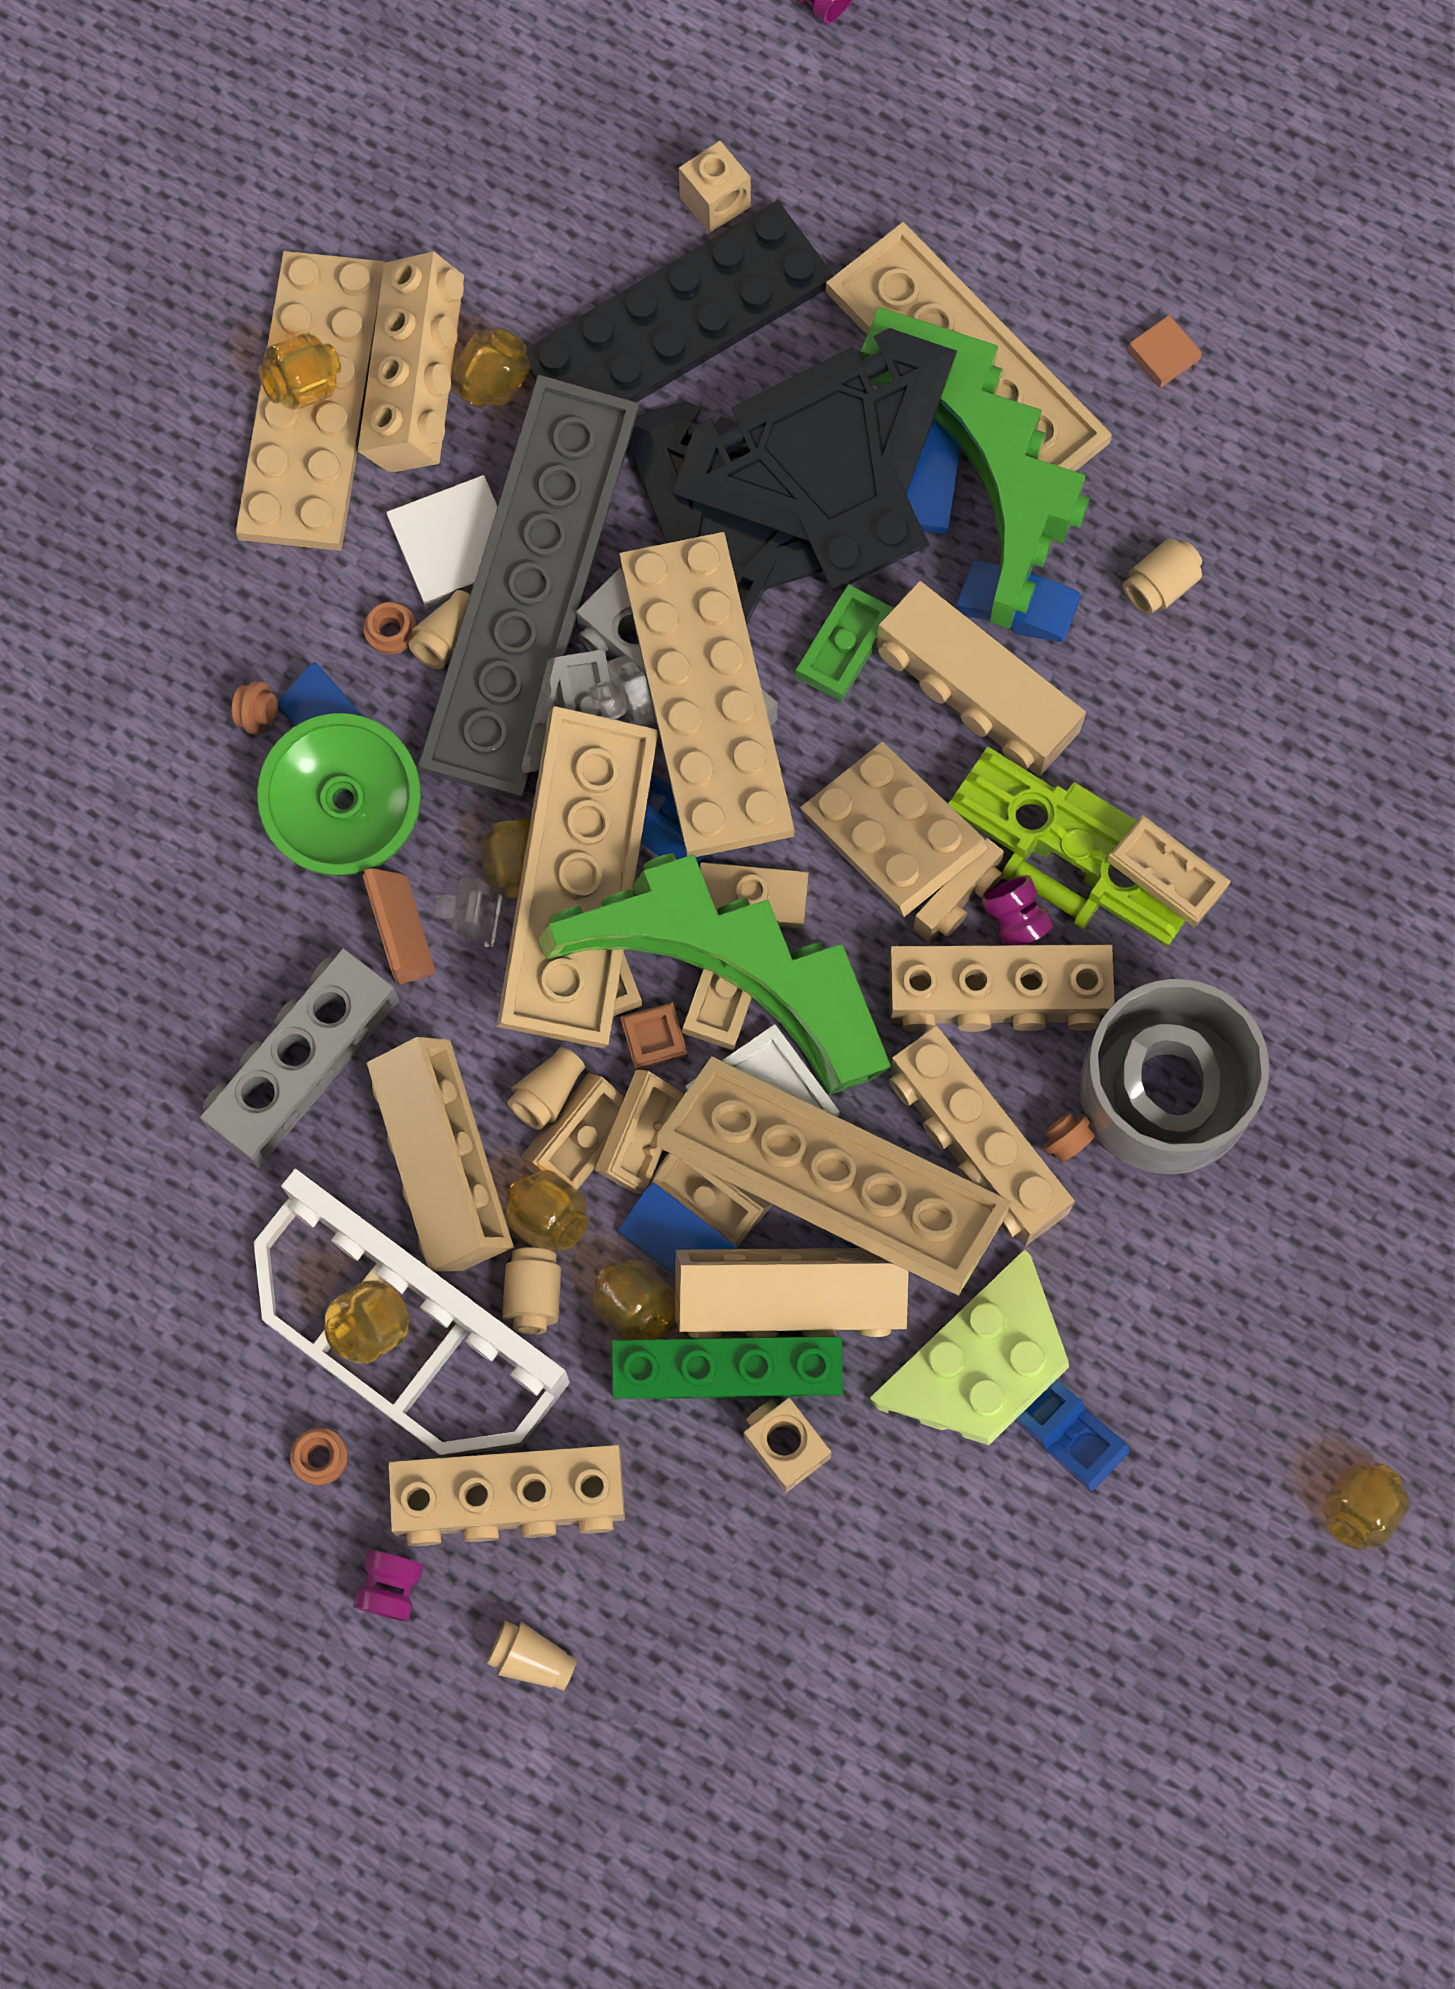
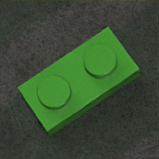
(843, 643)

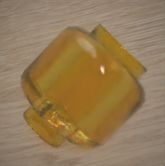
(491, 367)
(299, 371)
(504, 855)
(546, 1211)
(634, 1300)
(366, 1322)
(1365, 1505)

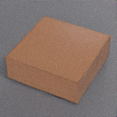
(1164, 351)
(654, 1036)

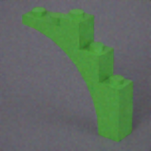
(1003, 442)
(676, 918)

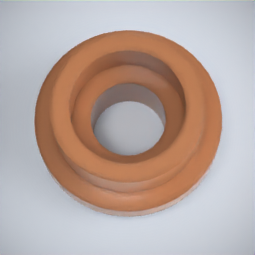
(382, 615)
(254, 707)
(1068, 1136)
(306, 1444)

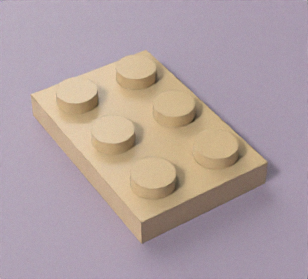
(893, 828)

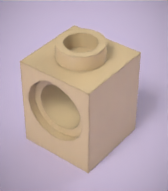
(715, 187)
(792, 1468)

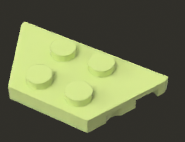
(983, 1361)

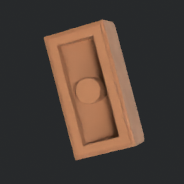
(399, 925)

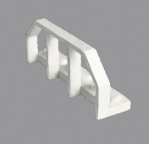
(441, 1303)

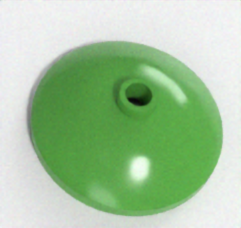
(316, 765)

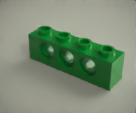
(727, 1368)

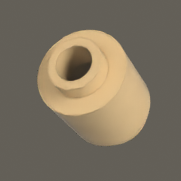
(1163, 576)
(531, 1290)

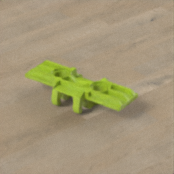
(1077, 829)

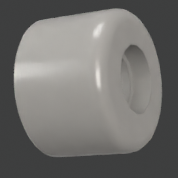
(1207, 1032)

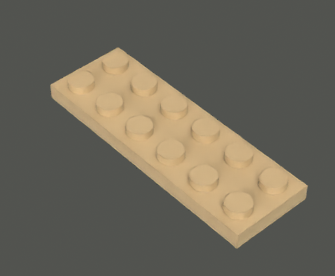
(913, 281)
(307, 456)
(706, 695)
(576, 854)
(834, 1174)

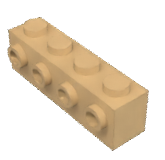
(411, 363)
(978, 679)
(1000, 986)
(978, 1134)
(439, 1155)
(788, 1292)
(506, 1493)

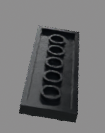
(687, 310)

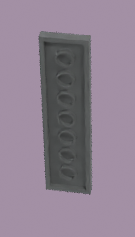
(528, 584)

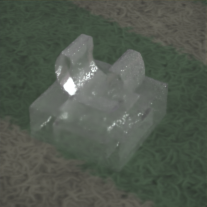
(624, 694)
(472, 912)

